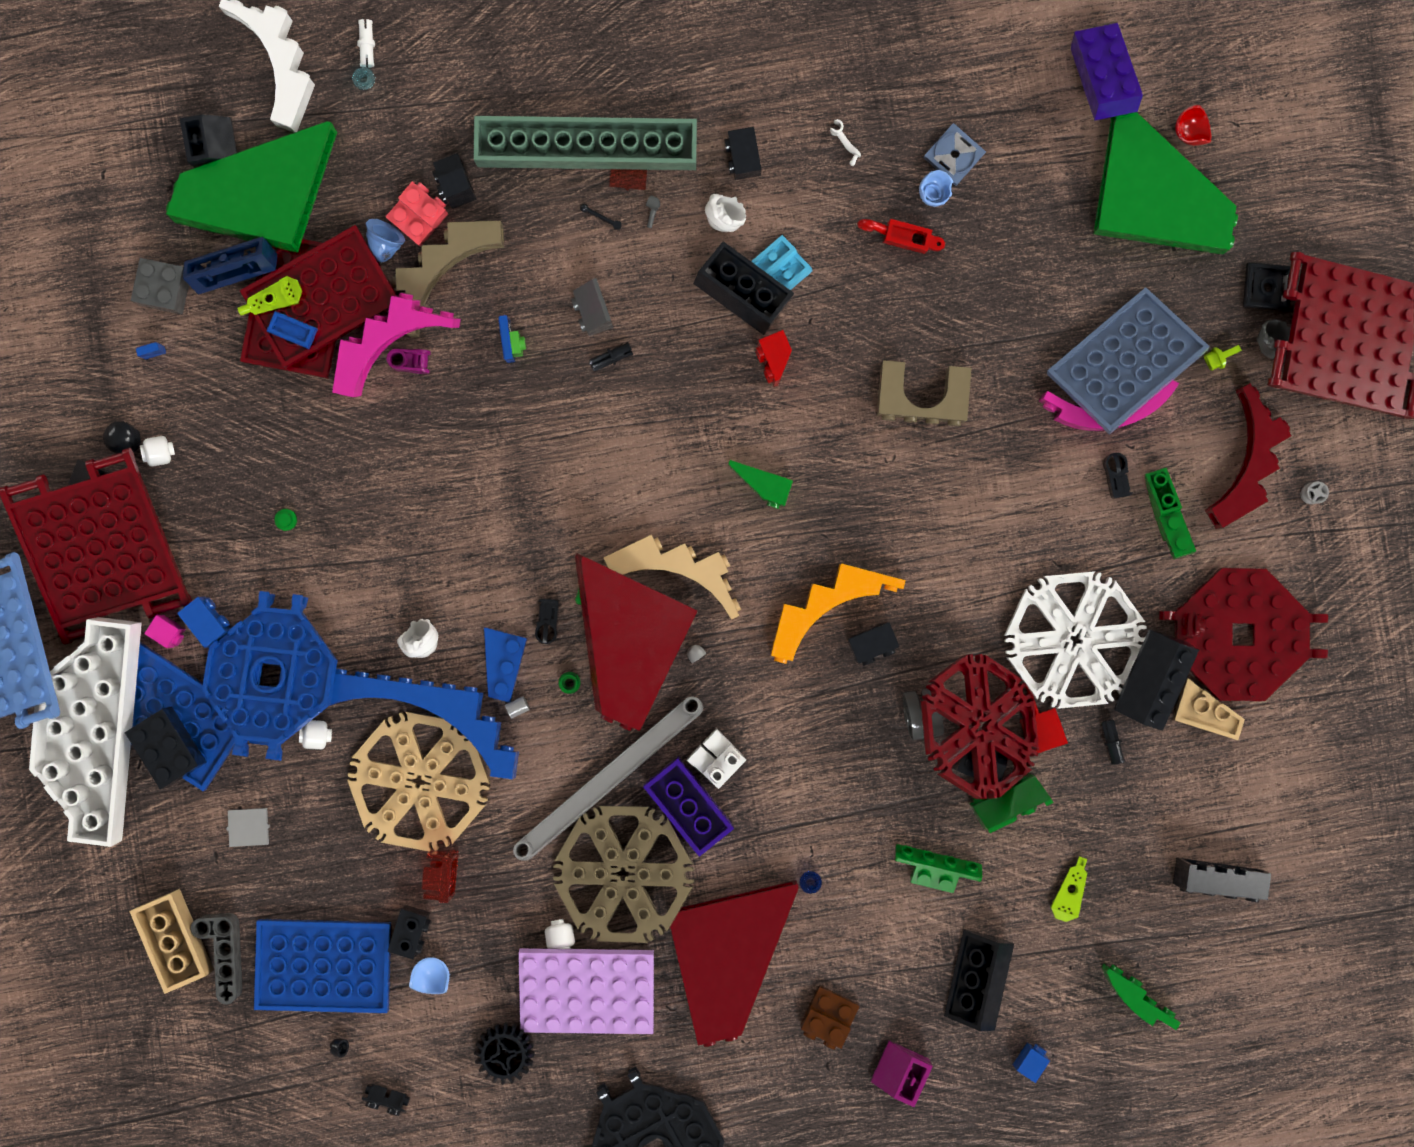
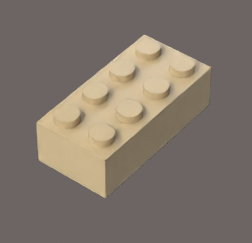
(167, 937)

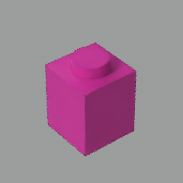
(165, 631)

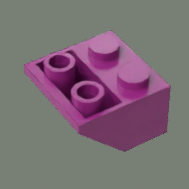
(902, 1073)

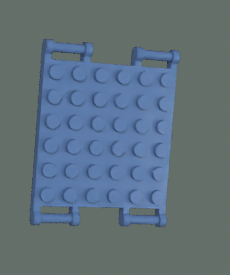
(23, 662)

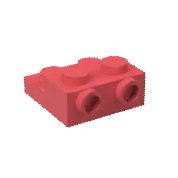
(417, 213)

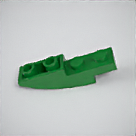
(1168, 513)
(1136, 999)

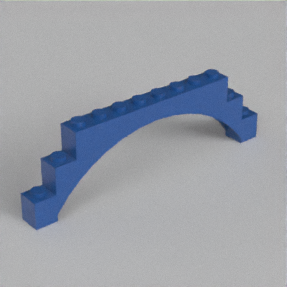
(455, 706)

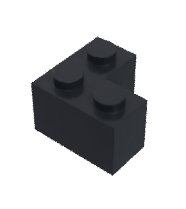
(453, 181)

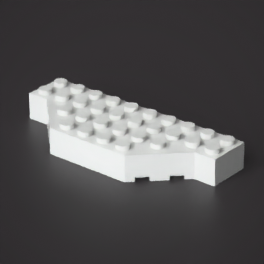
(85, 750)

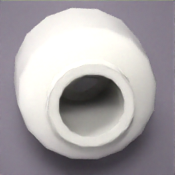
(157, 451)
(315, 735)
(559, 935)

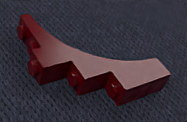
(1258, 462)

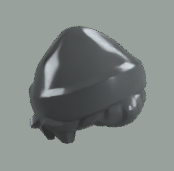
(1269, 333)

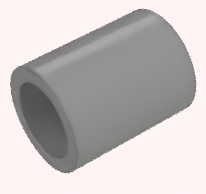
(517, 707)

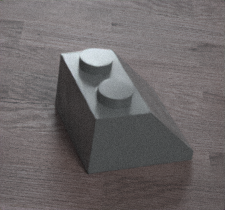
(592, 307)

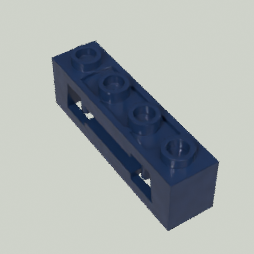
(230, 265)

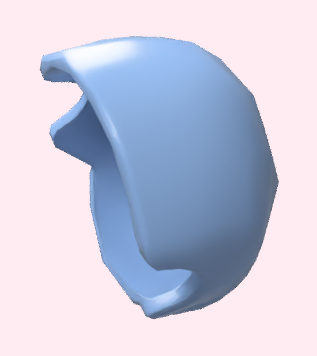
(935, 188)

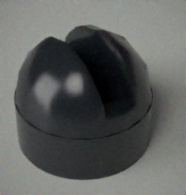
(339, 1047)

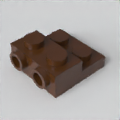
(829, 1018)

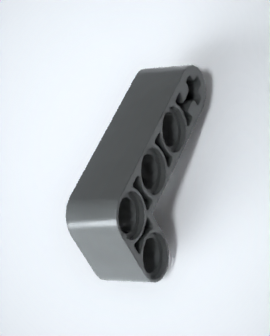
(221, 956)

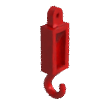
(901, 233)

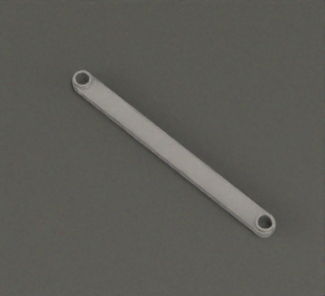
(608, 779)

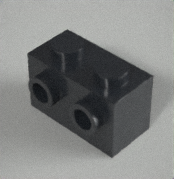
(409, 932)

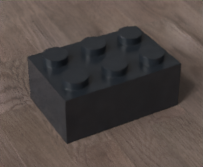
(165, 747)

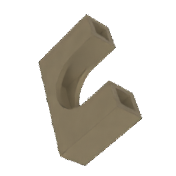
(894, 404)

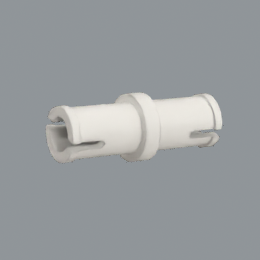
(366, 43)

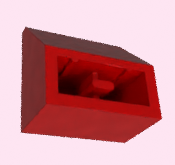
(774, 353)

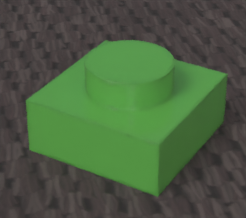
(518, 343)

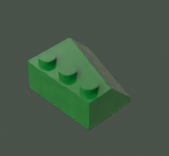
(1019, 799)

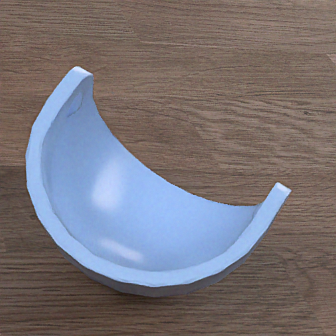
(430, 976)

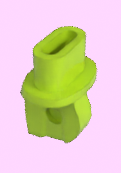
(1217, 358)

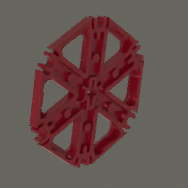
(991, 737)

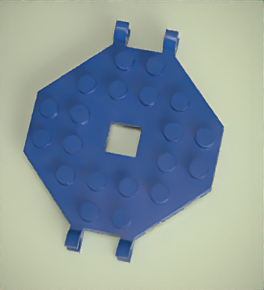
(236, 667)

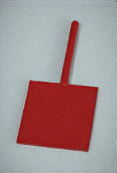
(1048, 728)

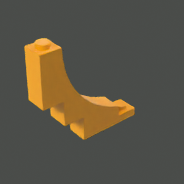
(848, 584)

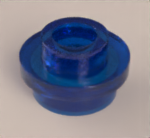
(813, 888)

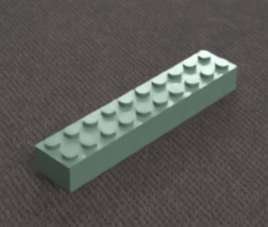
(585, 143)

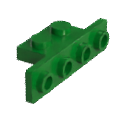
(936, 869)

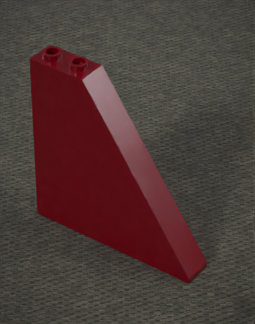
(628, 639)
(725, 955)

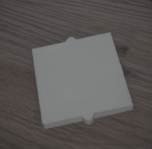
(248, 827)

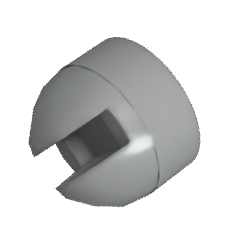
(695, 653)

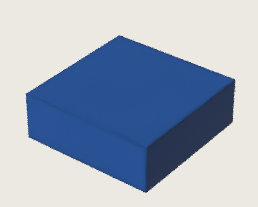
(150, 350)

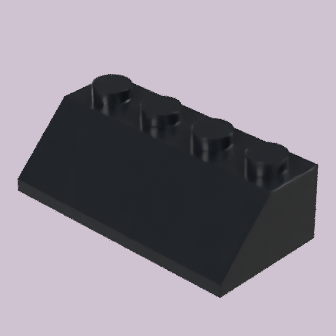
(743, 288)
(1156, 679)
(979, 980)

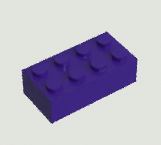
(1106, 71)
(688, 806)

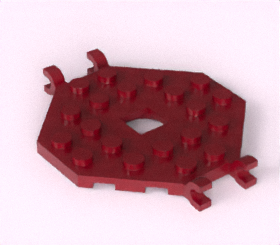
(1279, 634)

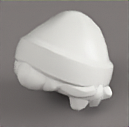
(725, 213)
(419, 639)

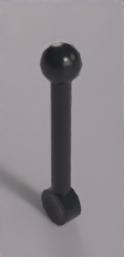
(616, 224)

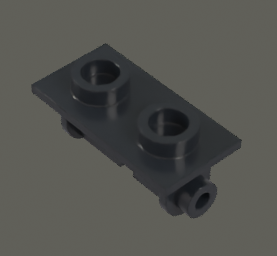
(377, 1098)

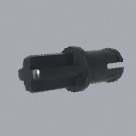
(611, 357)
(1113, 742)

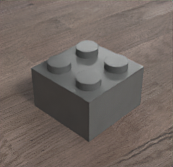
(160, 286)

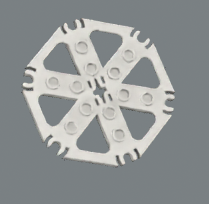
(1069, 657)

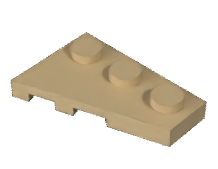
(1203, 711)

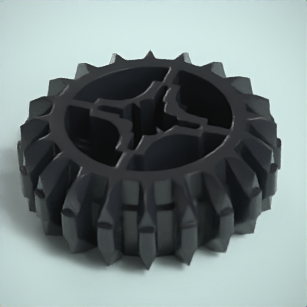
(513, 1049)

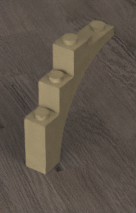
(463, 241)

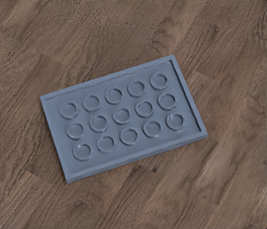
(1127, 360)

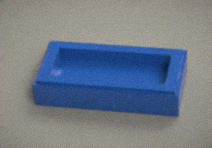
(505, 328)
(292, 330)

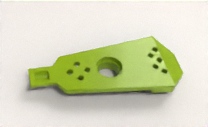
(280, 297)
(1067, 899)

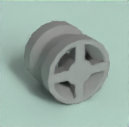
(1319, 491)

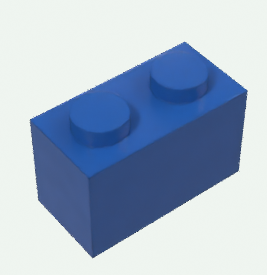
(204, 621)

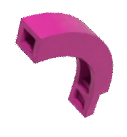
(1077, 418)

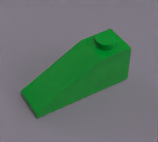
(766, 485)

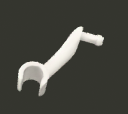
(845, 141)

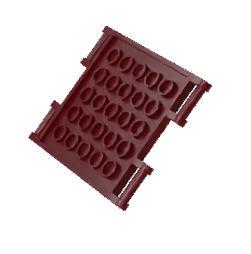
(1348, 337)
(95, 545)

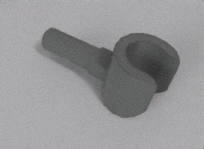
(654, 204)

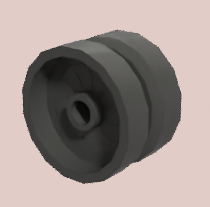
(913, 715)

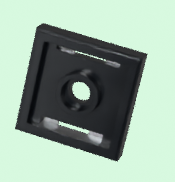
(1260, 298)

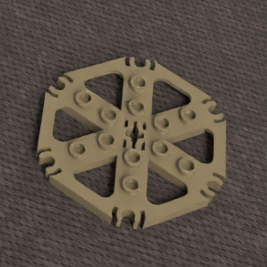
(614, 891)

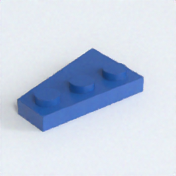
(503, 662)

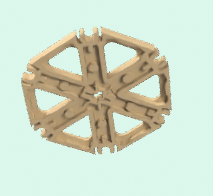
(425, 801)

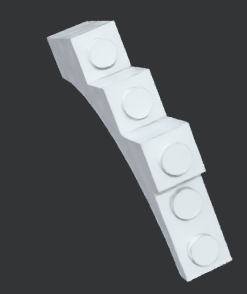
(292, 85)

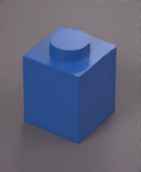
(1031, 1061)

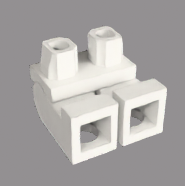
(717, 769)

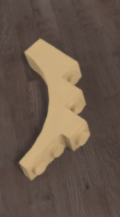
(646, 556)

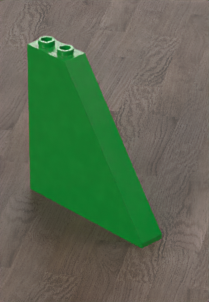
(257, 190)
(1157, 194)

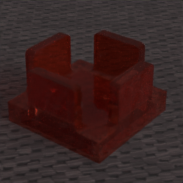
(440, 876)

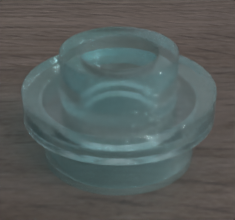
(359, 73)

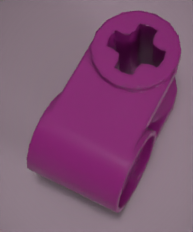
(413, 360)

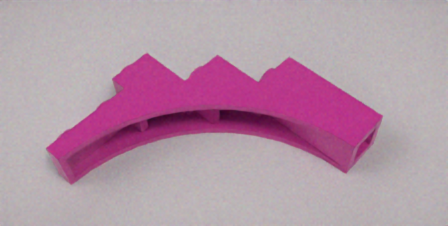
(359, 354)

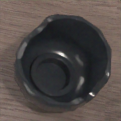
(120, 436)

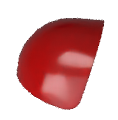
(1193, 126)

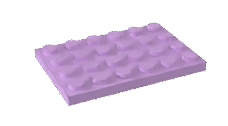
(586, 991)

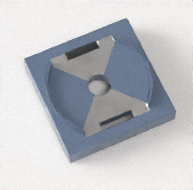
(953, 141)

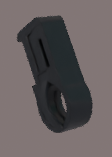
(1118, 480)
(548, 616)

